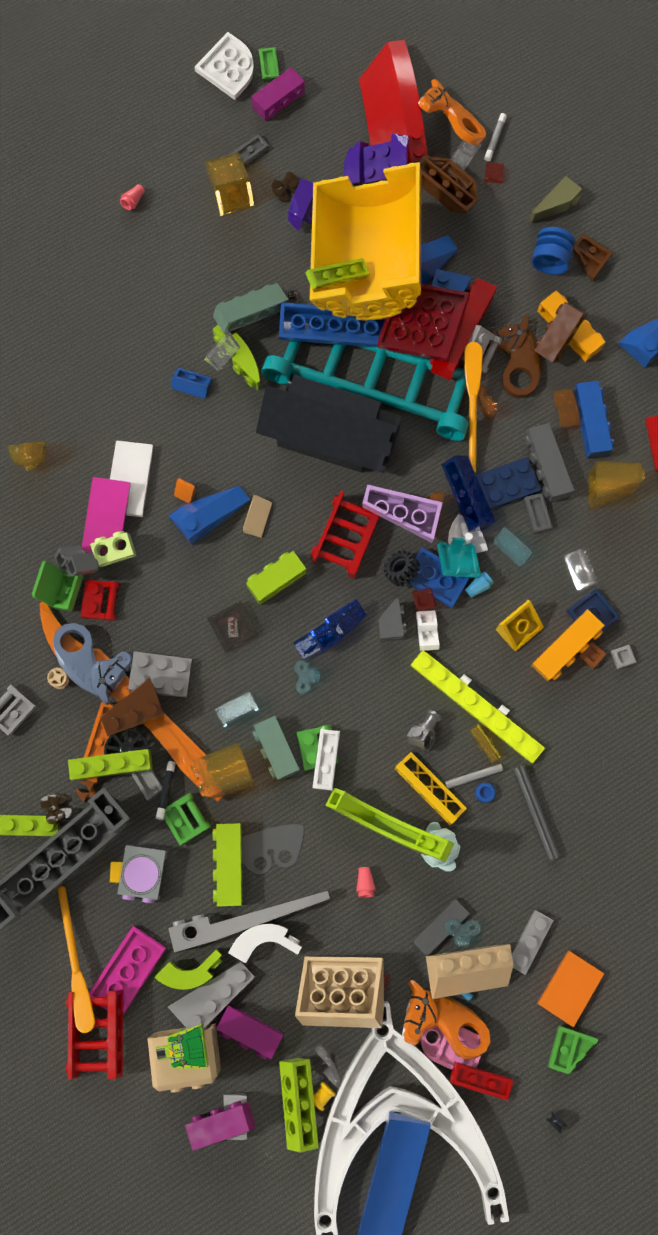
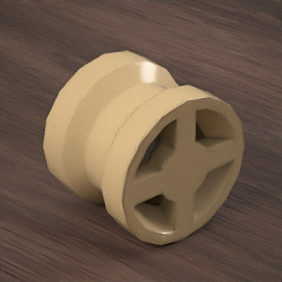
(55, 675)

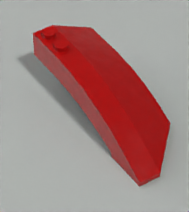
(393, 99)

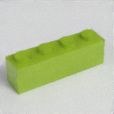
(110, 764)
(229, 864)

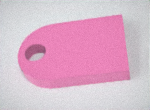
(443, 1054)

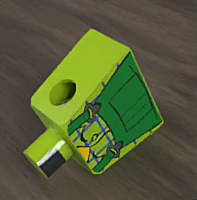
(185, 1049)

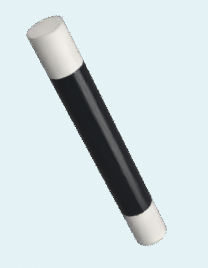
(485, 695)
(165, 790)

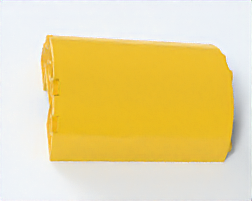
(374, 224)

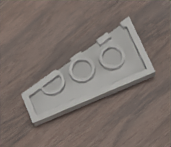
(213, 997)

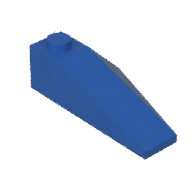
(642, 343)
(205, 514)

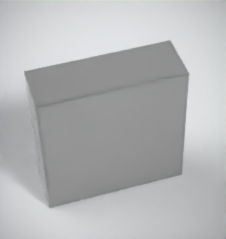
(623, 657)

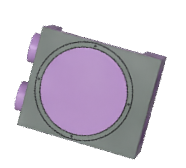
(141, 873)

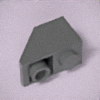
(390, 623)

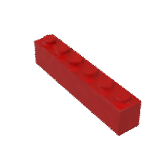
(480, 298)

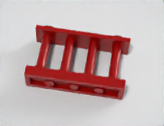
(358, 548)
(112, 1044)

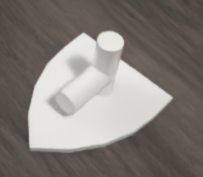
(460, 530)

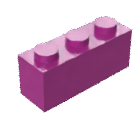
(278, 94)
(249, 1032)
(220, 1125)

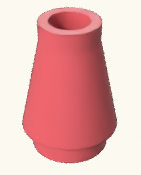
(131, 198)
(365, 883)

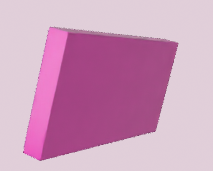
(105, 511)
(129, 967)

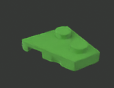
(569, 1049)

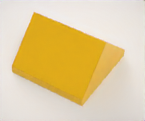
(520, 626)

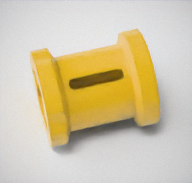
(323, 1095)

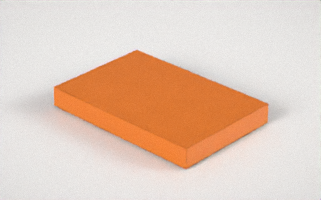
(570, 988)

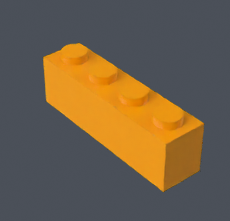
(586, 340)
(567, 645)

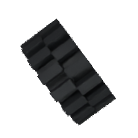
(407, 573)

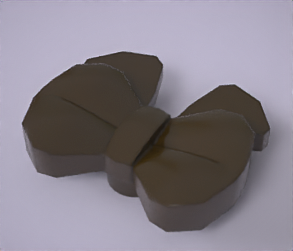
(279, 187)
(51, 804)

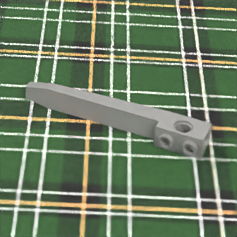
(210, 932)

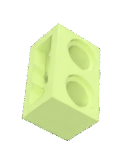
(114, 554)

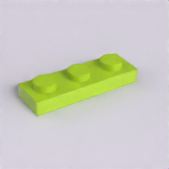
(26, 826)

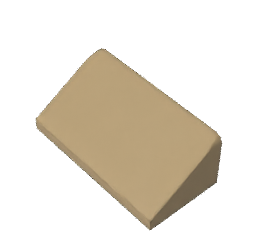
(257, 516)

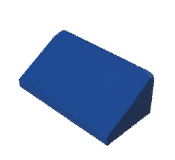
(191, 383)

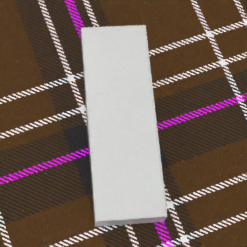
(326, 759)

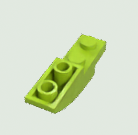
(242, 360)

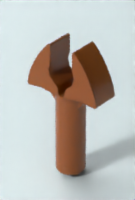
(90, 785)

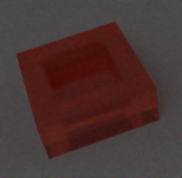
(494, 172)
(424, 598)

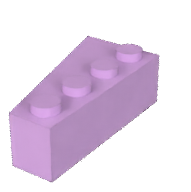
(405, 510)

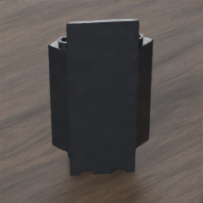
(329, 424)

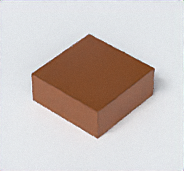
(592, 655)

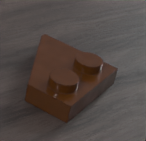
(591, 255)

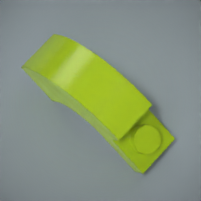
(187, 979)

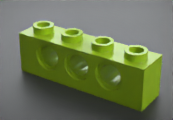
(298, 1104)

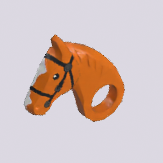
(438, 99)
(448, 1015)

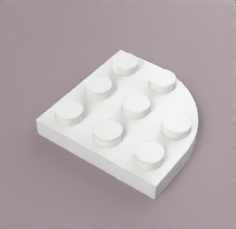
(228, 66)

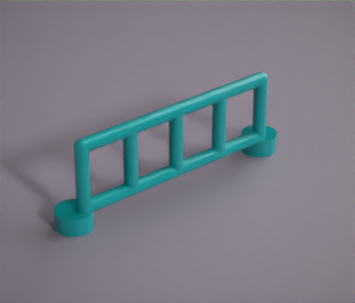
(449, 423)

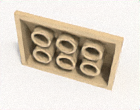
(341, 992)

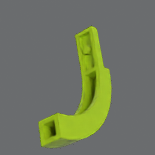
(389, 826)

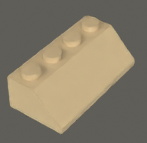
(469, 970)

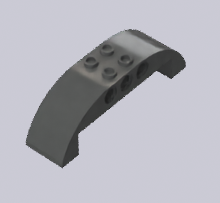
(60, 857)

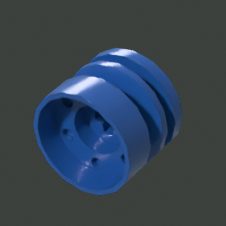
(553, 251)

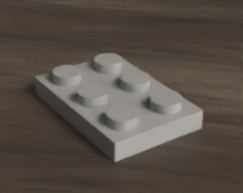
(167, 673)

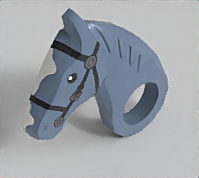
(82, 668)

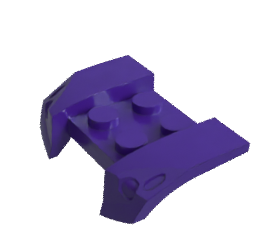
(366, 163)
(301, 205)

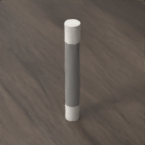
(495, 137)

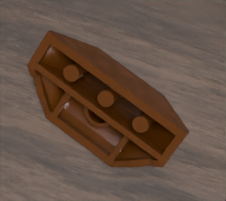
(448, 184)

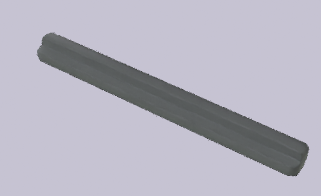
(537, 812)

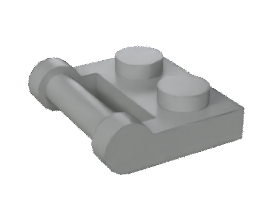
(483, 337)
(16, 712)

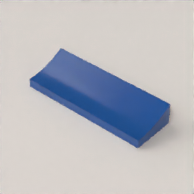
(311, 324)
(394, 1175)

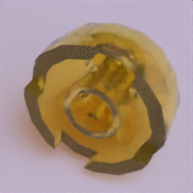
(28, 454)

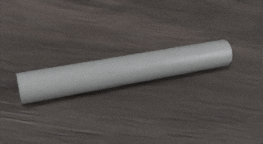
(473, 776)

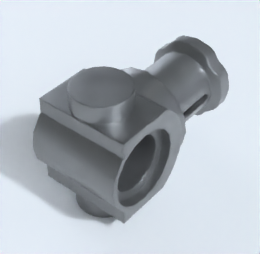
(423, 734)

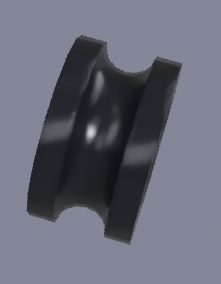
(556, 1122)

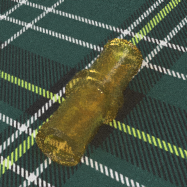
(485, 743)

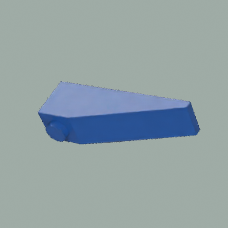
(434, 256)

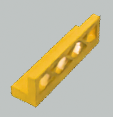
(428, 794)

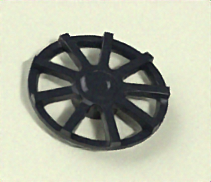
(125, 746)

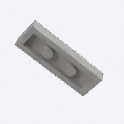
(530, 941)

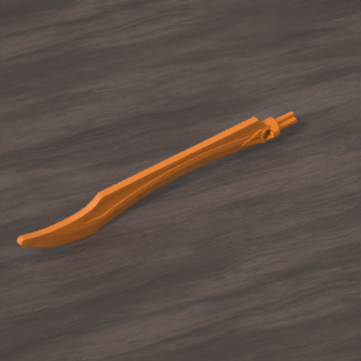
(172, 738)

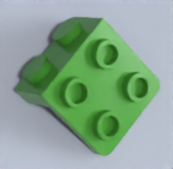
(56, 587)

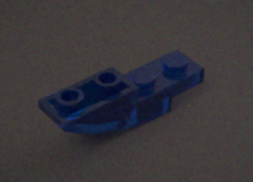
(332, 631)

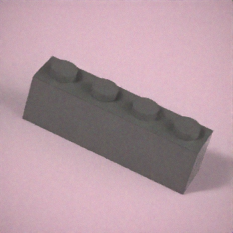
(549, 462)

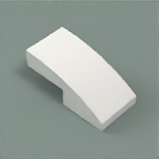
(427, 630)

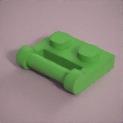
(309, 746)
(180, 824)

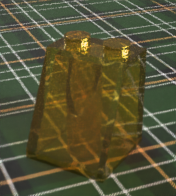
(229, 183)
(612, 481)
(222, 772)

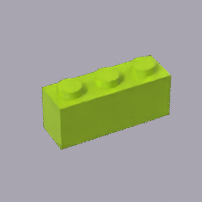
(276, 577)

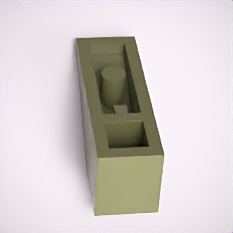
(558, 200)

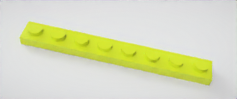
(477, 707)

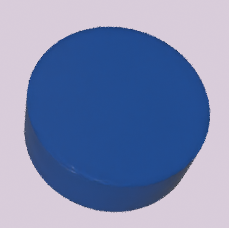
(485, 792)

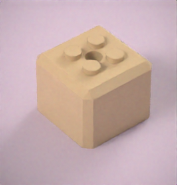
(176, 1079)

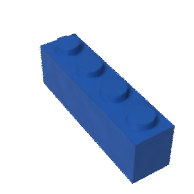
(593, 420)

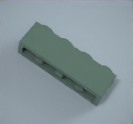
(249, 308)

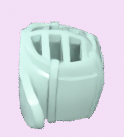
(449, 865)

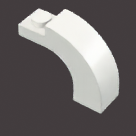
(251, 938)

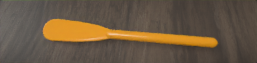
(473, 369)
(81, 999)

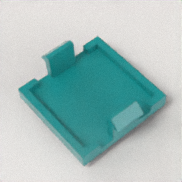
(458, 559)

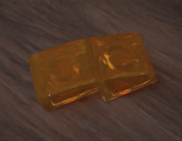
(486, 403)
(567, 407)

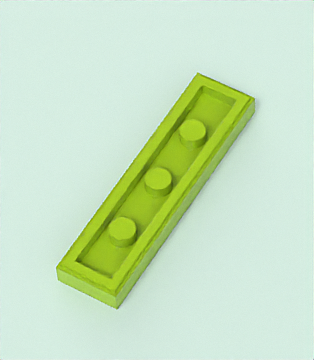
(337, 273)

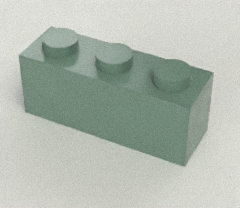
(275, 748)

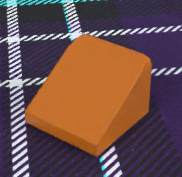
(184, 490)

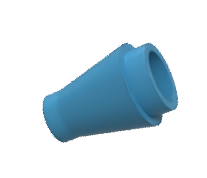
(479, 585)

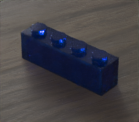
(468, 493)

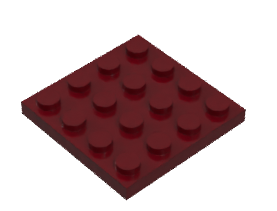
(428, 326)

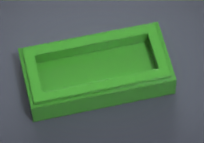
(268, 64)

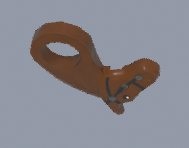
(521, 346)

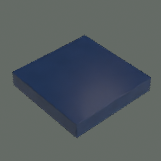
(598, 606)

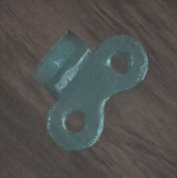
(306, 676)
(462, 931)

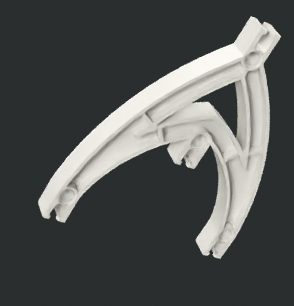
(449, 1119)

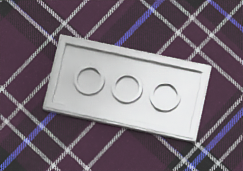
(133, 465)

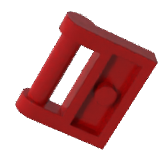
(94, 597)

